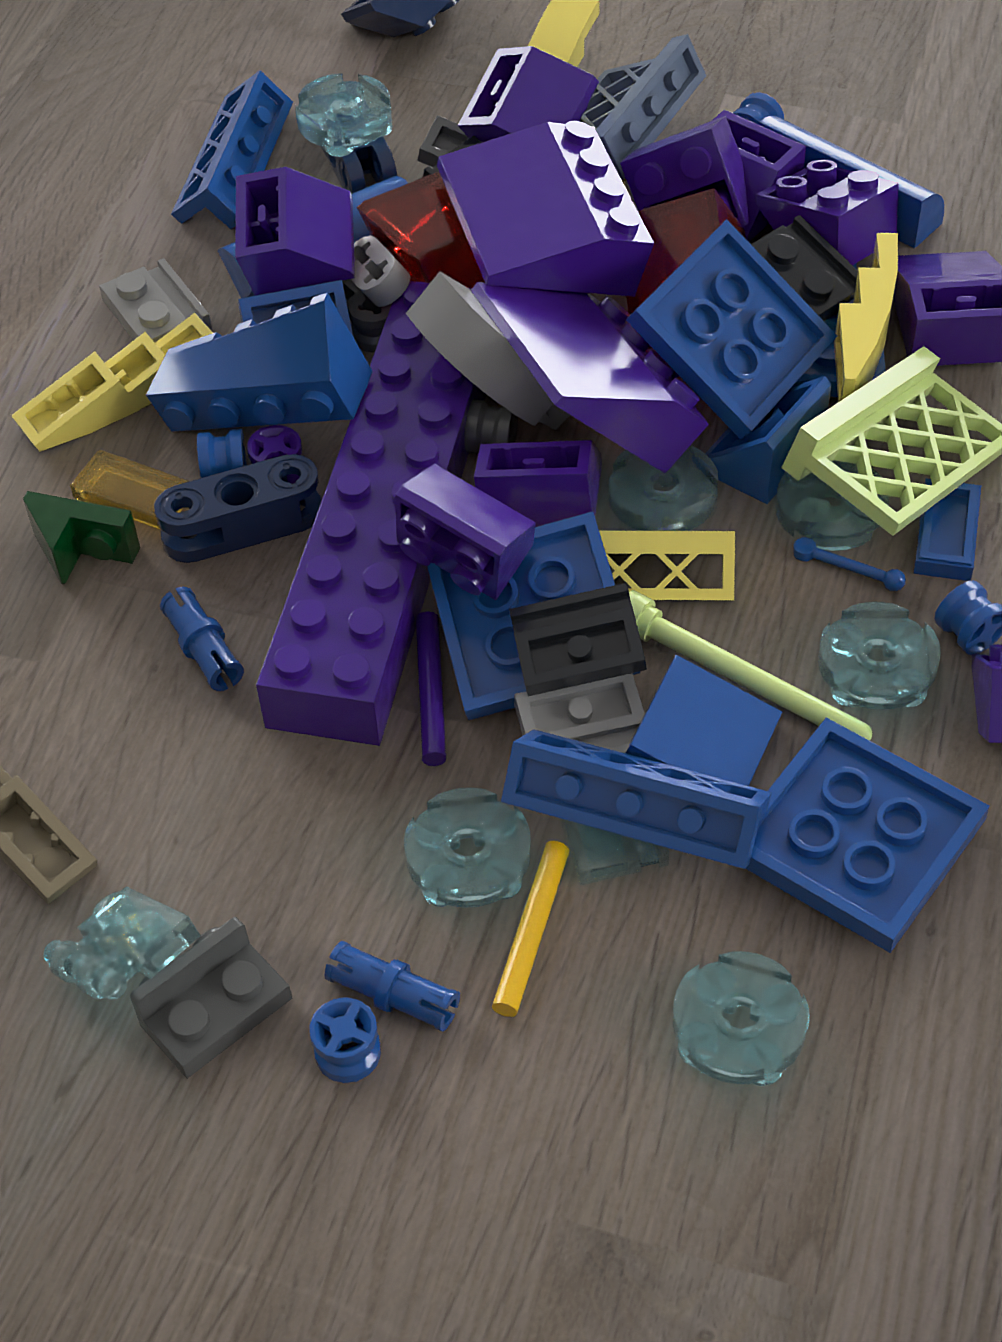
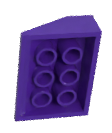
(548, 211)
(598, 368)

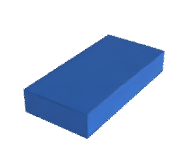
(949, 535)

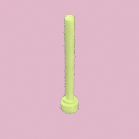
(653, 626)

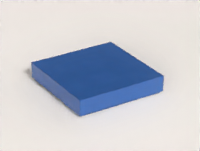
(704, 725)

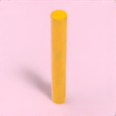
(530, 929)

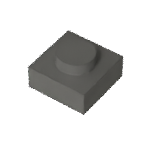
(440, 140)

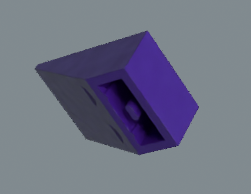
(951, 306)

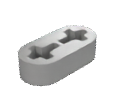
(378, 272)

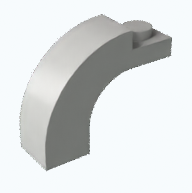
(475, 346)

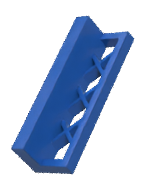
(234, 146)
(635, 797)

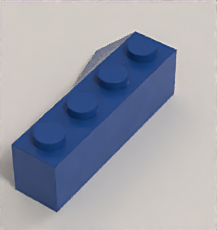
(264, 373)

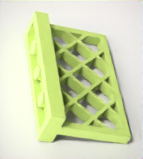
(872, 415)

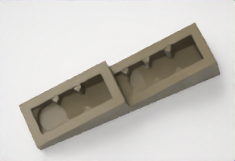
(38, 843)

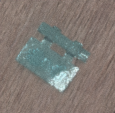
(121, 938)

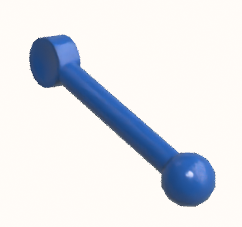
(806, 550)

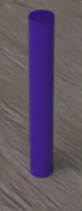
(430, 689)

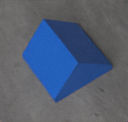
(757, 459)

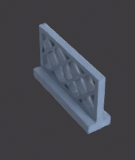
(642, 98)

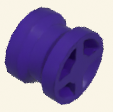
(272, 443)

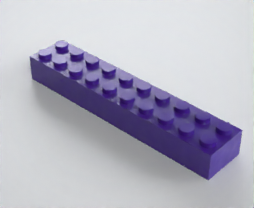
(355, 589)

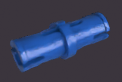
(201, 638)
(392, 985)

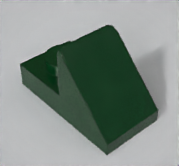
(76, 527)

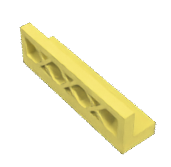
(674, 543)

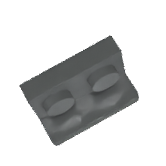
(209, 997)

